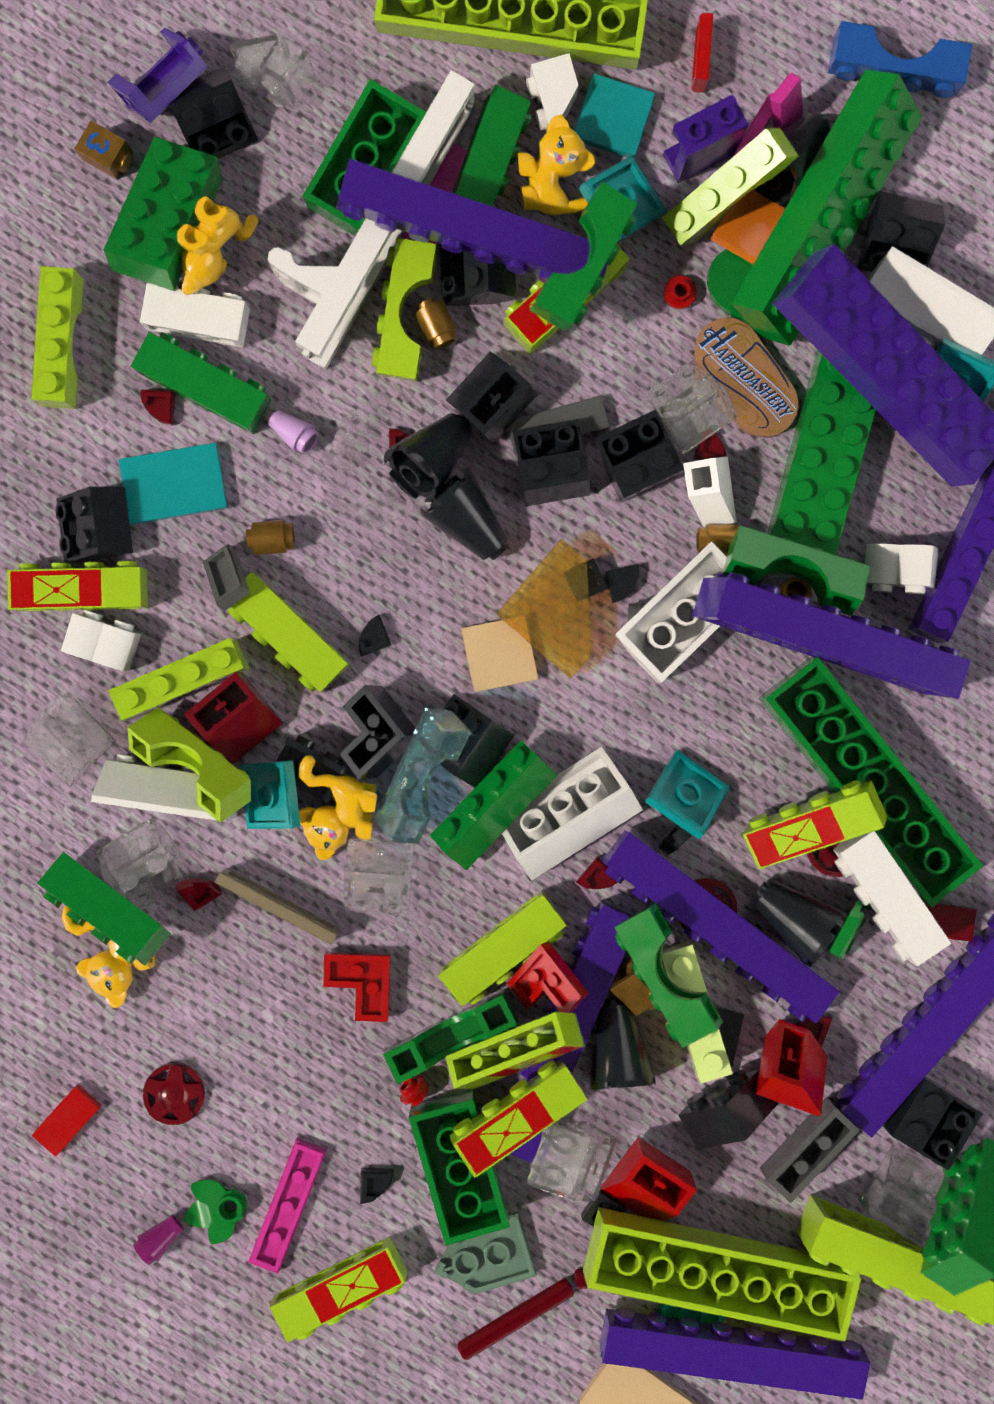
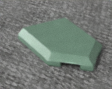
(489, 1259)

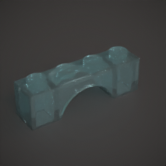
(405, 805)

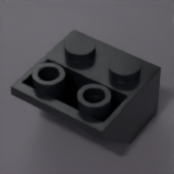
(213, 115)
(904, 224)
(474, 282)
(492, 396)
(638, 456)
(551, 463)
(94, 524)
(483, 747)
(933, 1122)

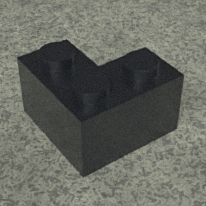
(383, 734)
(728, 1113)

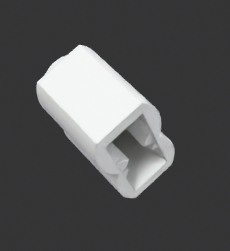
(901, 567)
(100, 641)

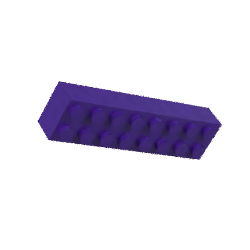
(890, 365)
(831, 636)

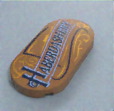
(755, 382)

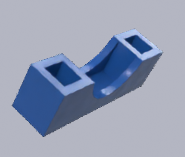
(938, 71)

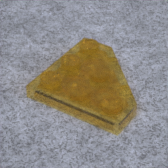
(554, 609)

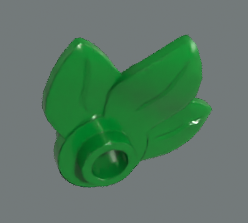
(211, 1209)

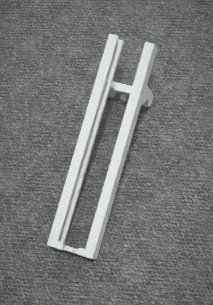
(344, 289)

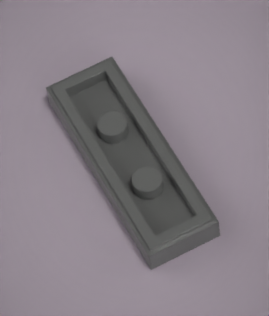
(589, 413)

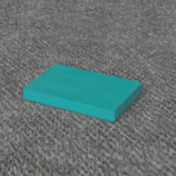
(173, 483)

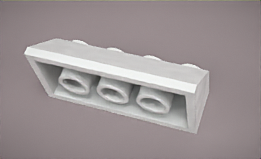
(933, 303)
(663, 630)
(149, 788)
(571, 814)
(892, 898)

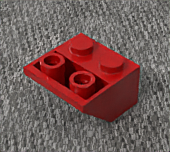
(793, 1068)
(650, 1182)

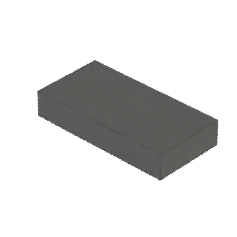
(226, 577)

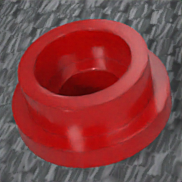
(676, 301)
(414, 1090)

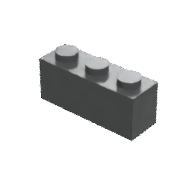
(808, 1150)

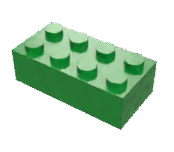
(373, 135)
(156, 208)
(462, 1203)
(963, 1224)

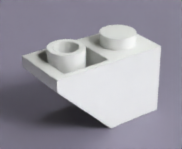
(554, 87)
(711, 490)

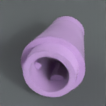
(295, 432)

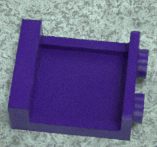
(164, 80)
(706, 138)

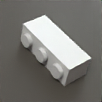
(196, 315)

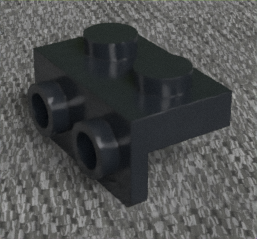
(330, 764)

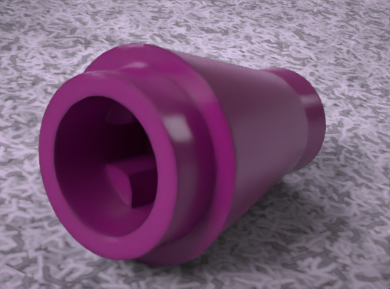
(156, 1240)

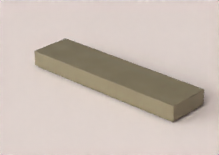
(278, 905)

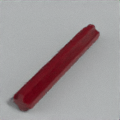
(515, 1319)

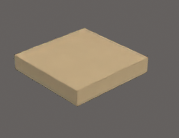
(498, 656)

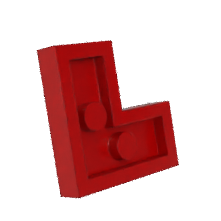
(367, 974)
(547, 974)

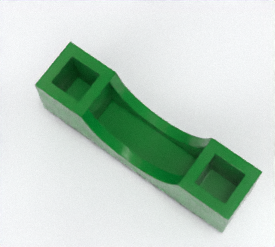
(604, 221)
(834, 579)
(687, 1013)
(449, 1036)

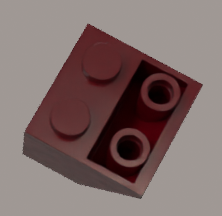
(234, 717)

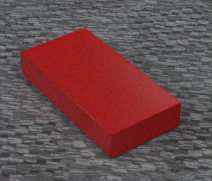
(702, 52)
(66, 1120)

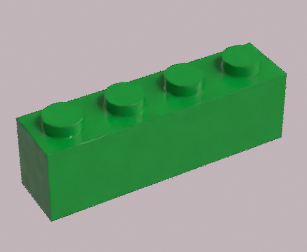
(493, 146)
(201, 382)
(493, 805)
(104, 909)

